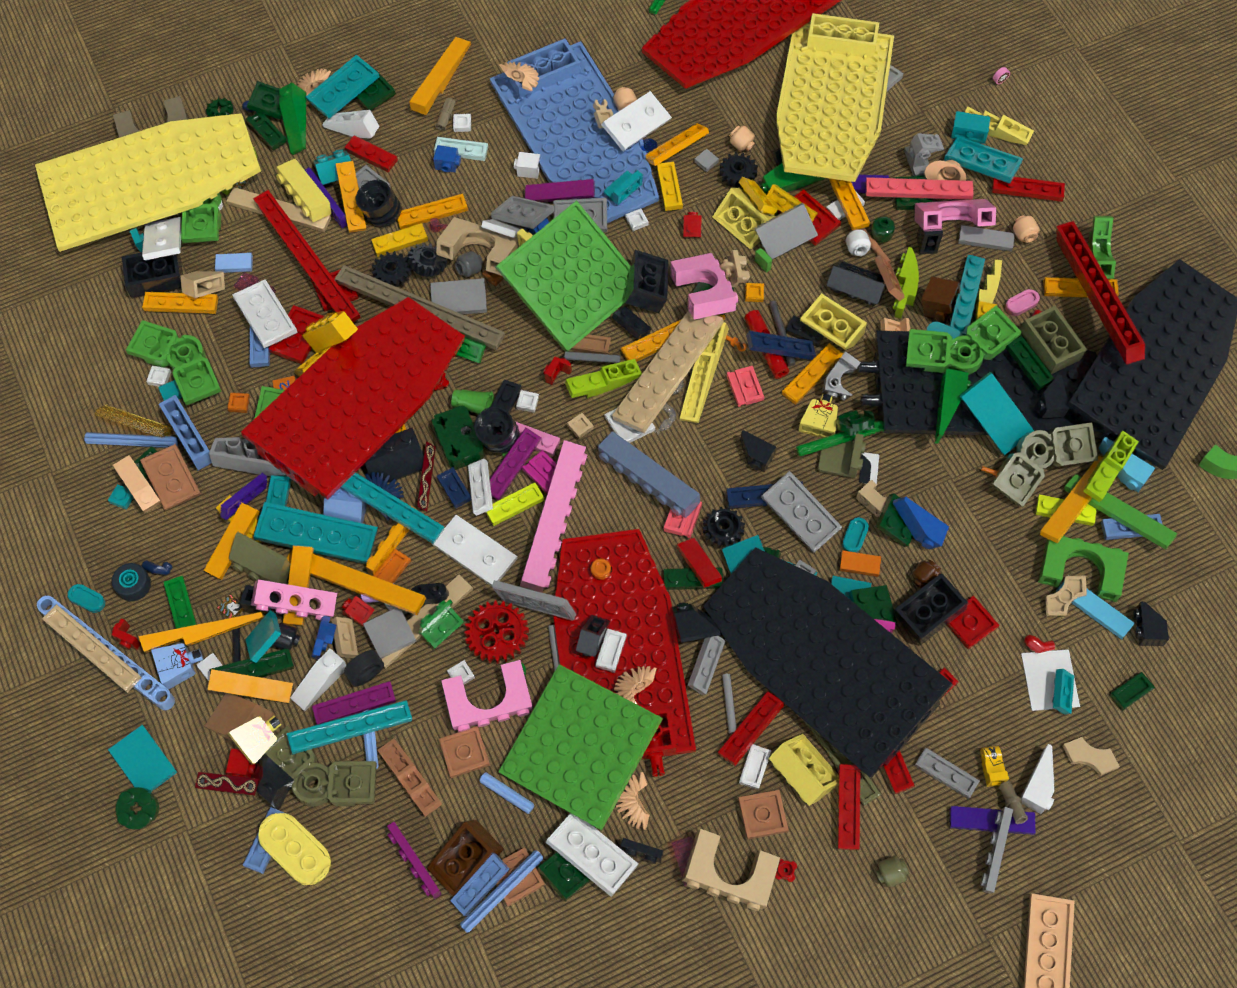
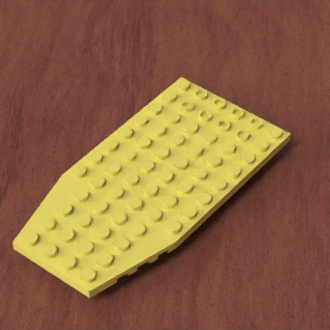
(833, 96)
(144, 177)

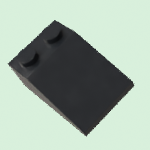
(647, 282)

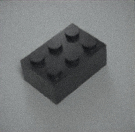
(151, 275)
(931, 608)

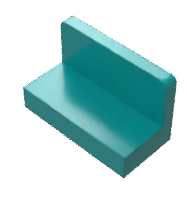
(971, 127)
(624, 186)

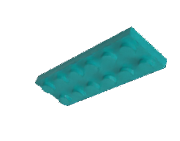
(324, 533)

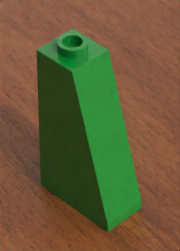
(786, 180)

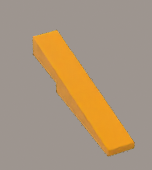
(439, 76)
(196, 633)

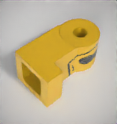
(993, 766)

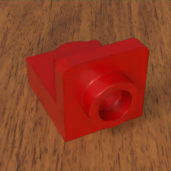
(357, 610)

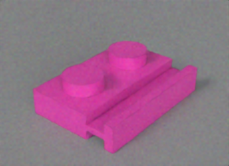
(541, 470)

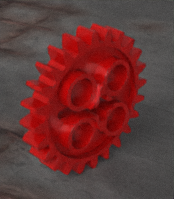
(491, 616)

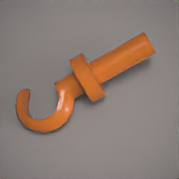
(734, 341)

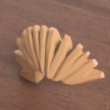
(522, 74)
(310, 83)
(631, 685)
(632, 802)

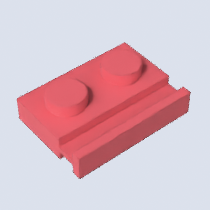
(745, 386)
(680, 525)

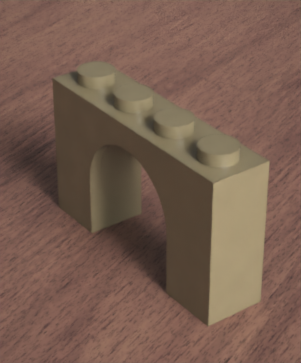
(126, 125)

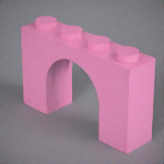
(931, 214)
(705, 269)
(465, 715)

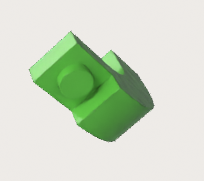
(1101, 244)
(1220, 463)

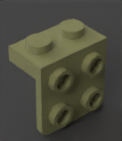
(843, 458)

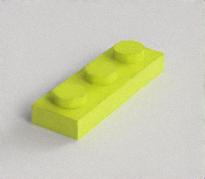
(515, 504)
(1048, 505)

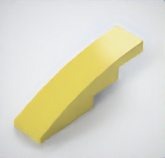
(1005, 128)
(991, 284)

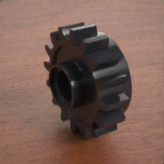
(737, 167)
(426, 261)
(383, 269)
(720, 536)

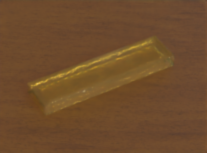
(134, 421)

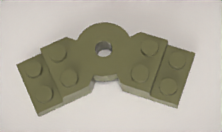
(1059, 446)
(341, 784)

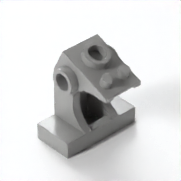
(920, 150)
(844, 365)

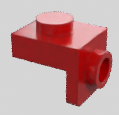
(692, 225)
(557, 364)
(120, 635)

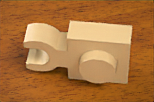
(601, 113)

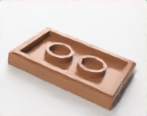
(170, 477)

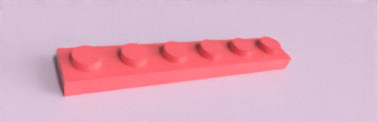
(919, 188)

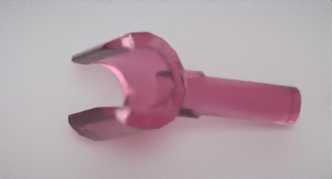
(436, 226)

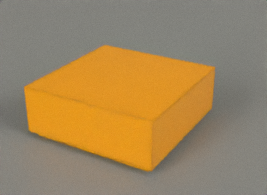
(754, 292)

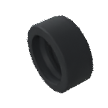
(363, 668)

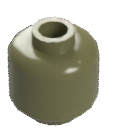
(892, 871)

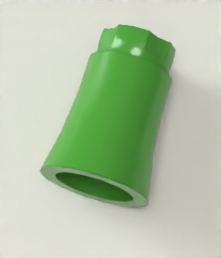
(472, 400)

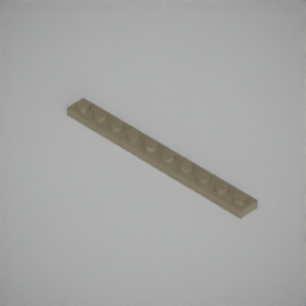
(392, 295)

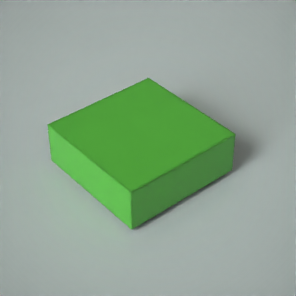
(763, 260)

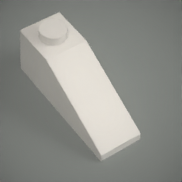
(353, 123)
(318, 679)
(1041, 784)

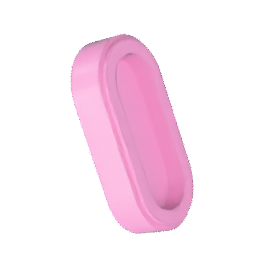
(1022, 302)

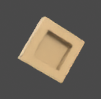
(580, 425)

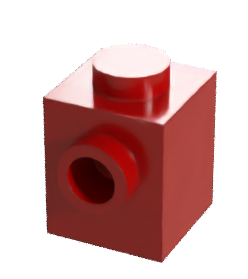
(239, 765)

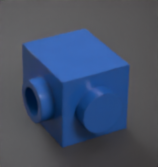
(446, 158)

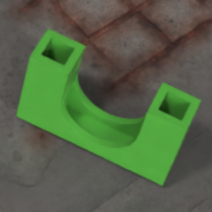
(1109, 561)

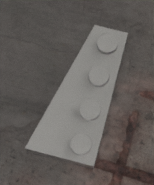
(240, 456)

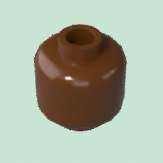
(925, 572)

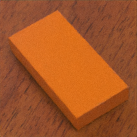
(860, 563)
(392, 566)

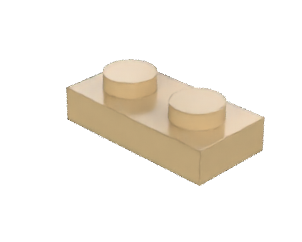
(345, 638)

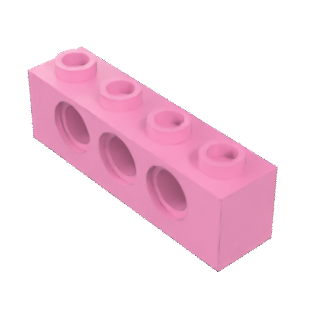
(263, 589)

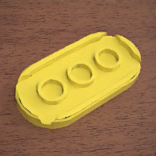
(294, 848)

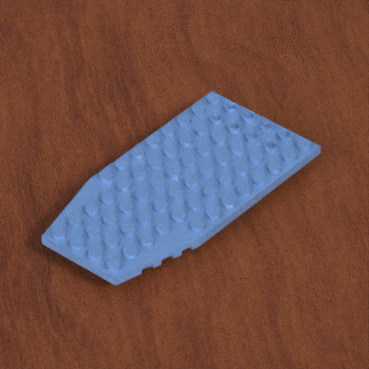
(562, 126)

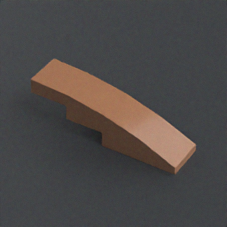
(409, 777)

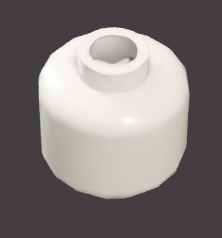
(858, 242)

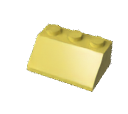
(741, 216)
(834, 322)
(805, 769)

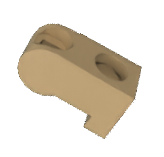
(871, 498)

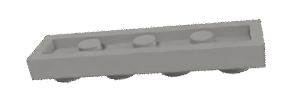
(994, 858)

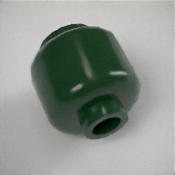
(882, 229)

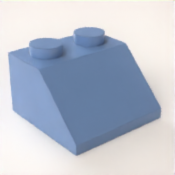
(345, 506)

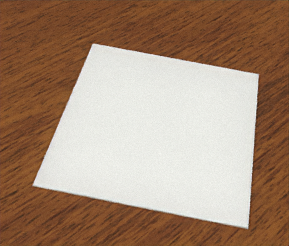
(1040, 676)

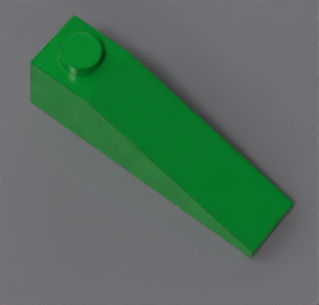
(293, 110)
(952, 386)

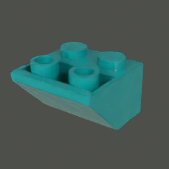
(326, 165)

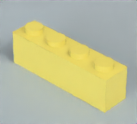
(303, 190)

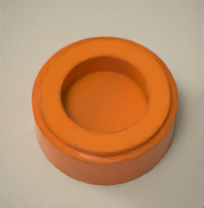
(600, 569)

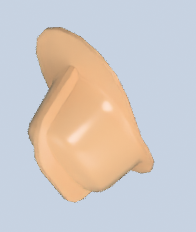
(945, 171)

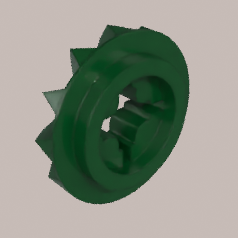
(227, 107)

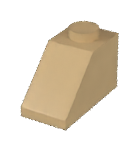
(202, 283)

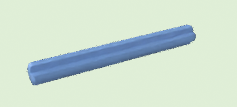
(130, 440)
(501, 891)

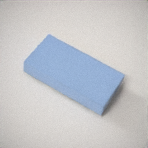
(234, 262)

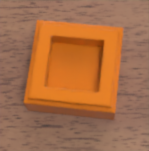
(238, 402)

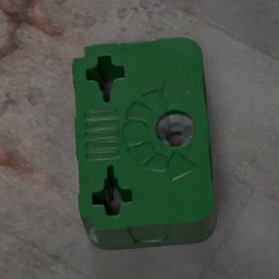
(453, 438)

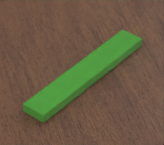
(1130, 517)

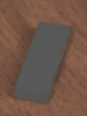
(592, 356)

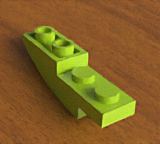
(908, 279)
(605, 380)
(1110, 466)

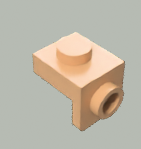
(892, 325)

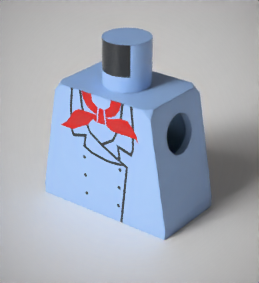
(175, 663)

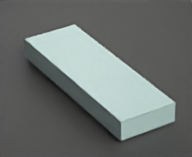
(466, 149)

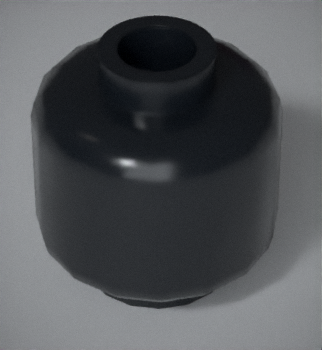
(288, 637)

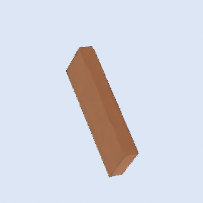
(889, 278)

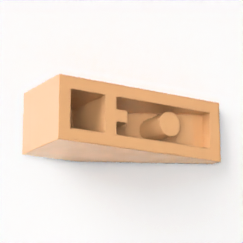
(137, 484)

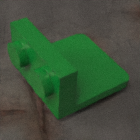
(440, 625)

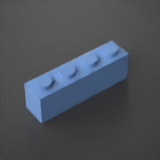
(186, 432)

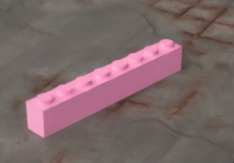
(552, 517)

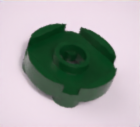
(852, 422)
(124, 808)

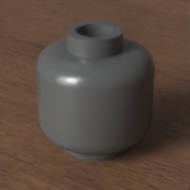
(468, 264)

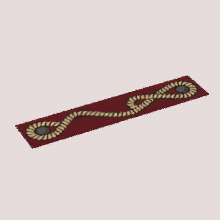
(426, 476)
(226, 783)

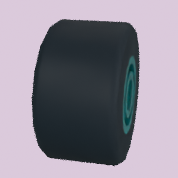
(131, 589)

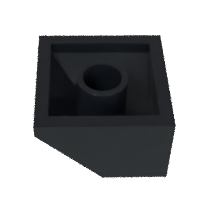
(693, 623)
(272, 782)

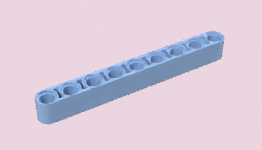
(153, 694)

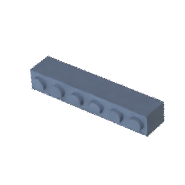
(649, 475)

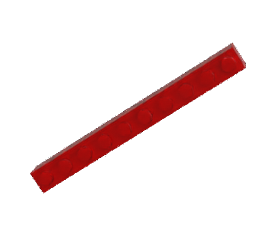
(1100, 293)

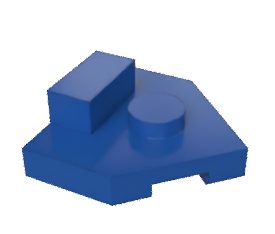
(324, 636)

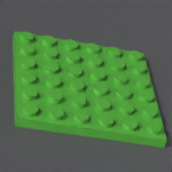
(568, 276)
(580, 746)

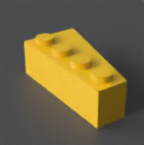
(329, 331)

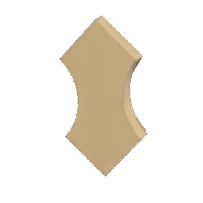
(1058, 603)
(1082, 753)

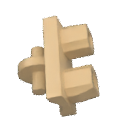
(732, 268)

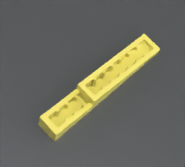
(702, 377)

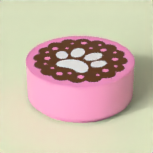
(1001, 75)

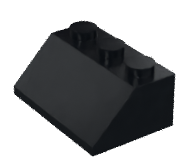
(857, 282)
(397, 456)

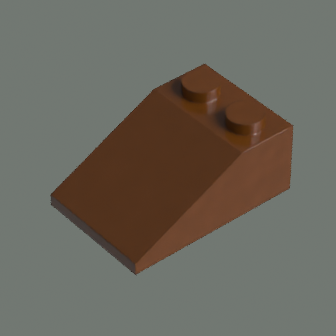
(463, 856)

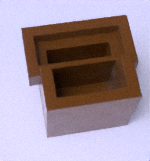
(939, 298)

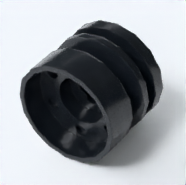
(378, 203)
(489, 423)

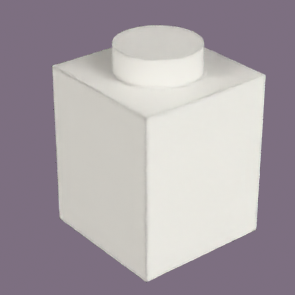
(527, 165)

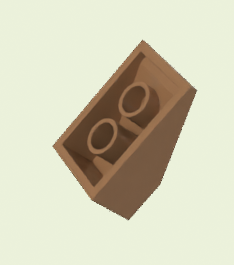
(233, 713)

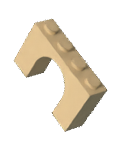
(463, 233)
(702, 874)

